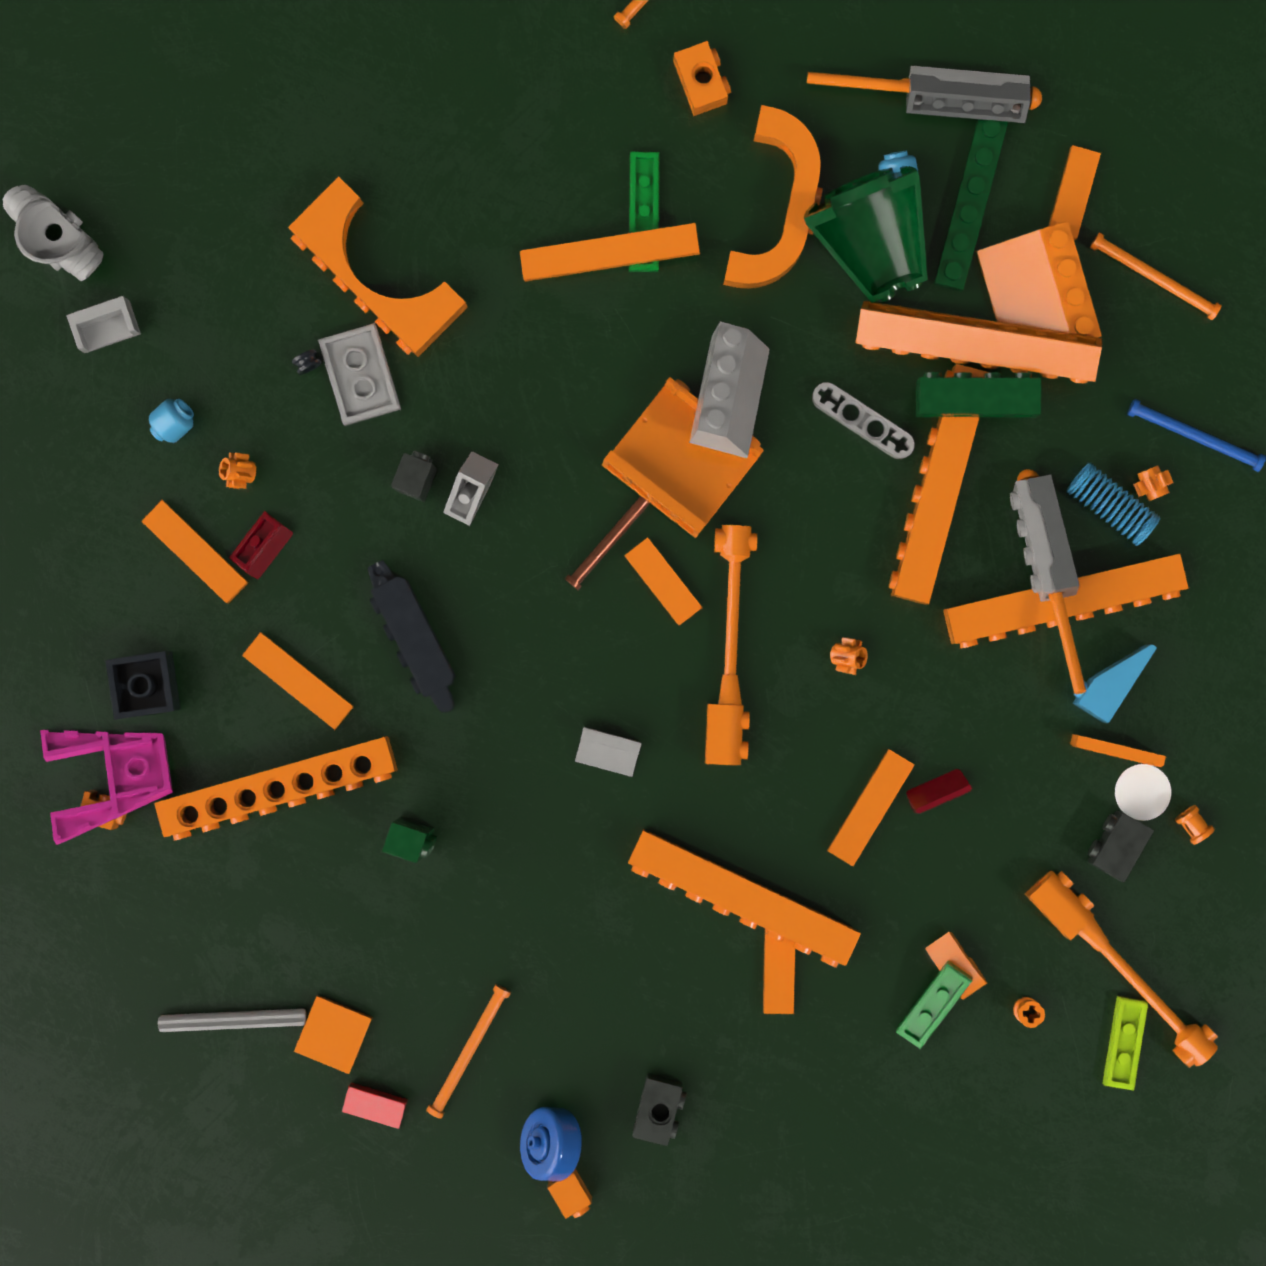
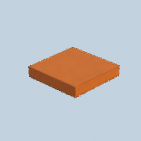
(333, 1034)

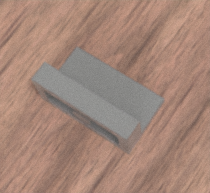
(608, 751)

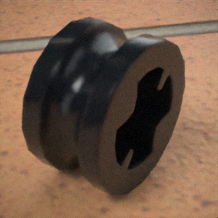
(306, 362)

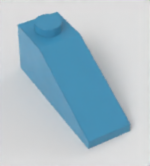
(1111, 685)

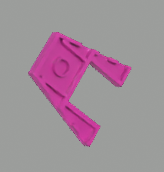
(135, 774)

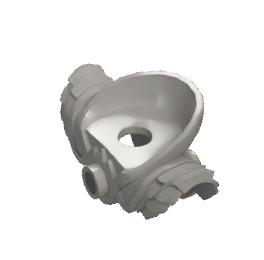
(33, 214)

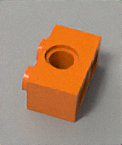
(701, 96)

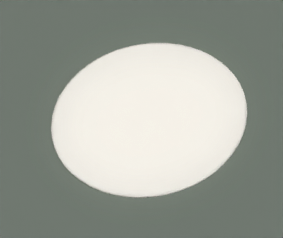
(1143, 792)

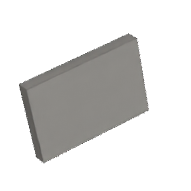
(359, 374)

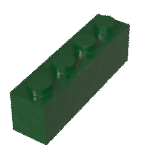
(978, 396)

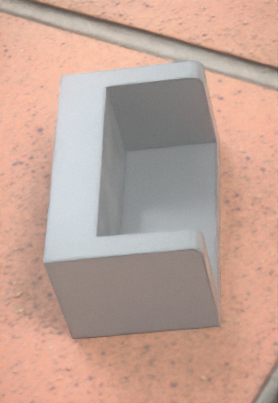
(103, 324)

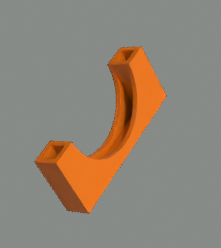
(324, 232)

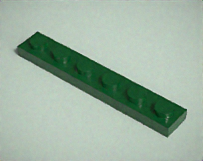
(970, 204)

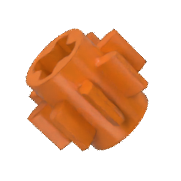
(237, 470)
(1153, 483)
(849, 655)

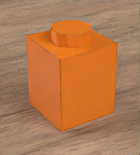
(571, 1195)

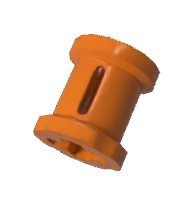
(1194, 824)
(1023, 1005)

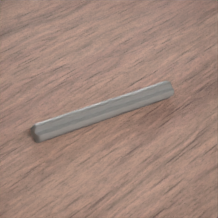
(232, 1020)

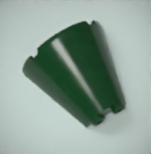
(875, 231)

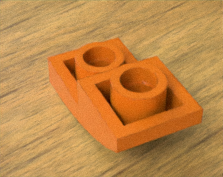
(949, 949)

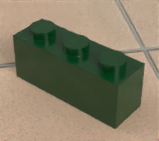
(409, 840)

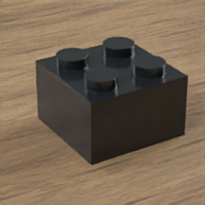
(143, 685)

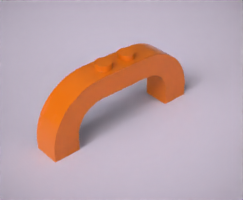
(794, 138)

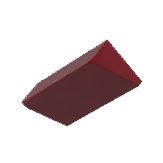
(261, 545)
(938, 791)

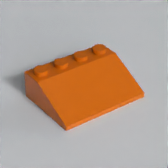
(1039, 282)

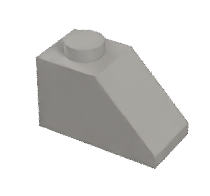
(470, 488)

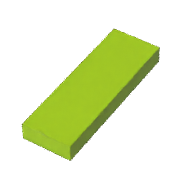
(1125, 1043)

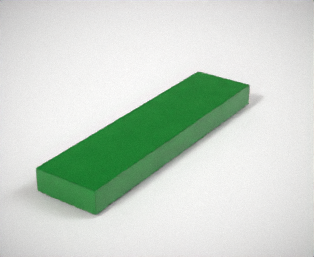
(644, 199)

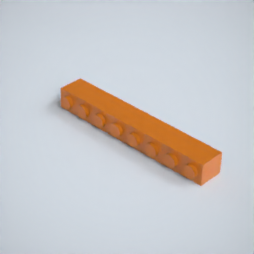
(979, 342)
(934, 503)
(1096, 592)
(743, 897)

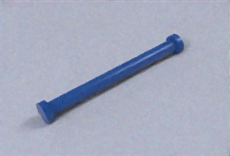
(1194, 434)

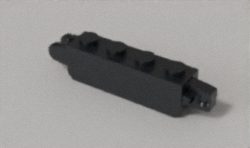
(413, 635)

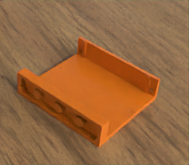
(670, 472)

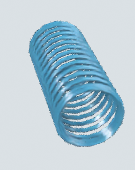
(1145, 530)

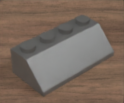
(730, 390)

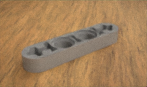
(865, 416)

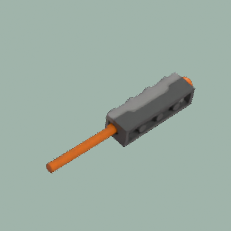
(951, 92)
(1048, 555)

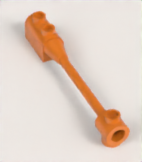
(728, 717)
(1073, 917)

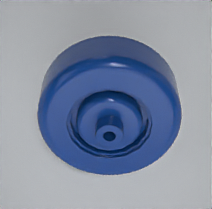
(550, 1144)

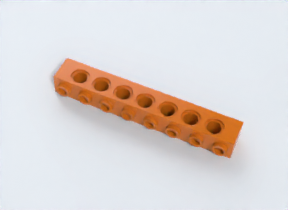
(172, 811)

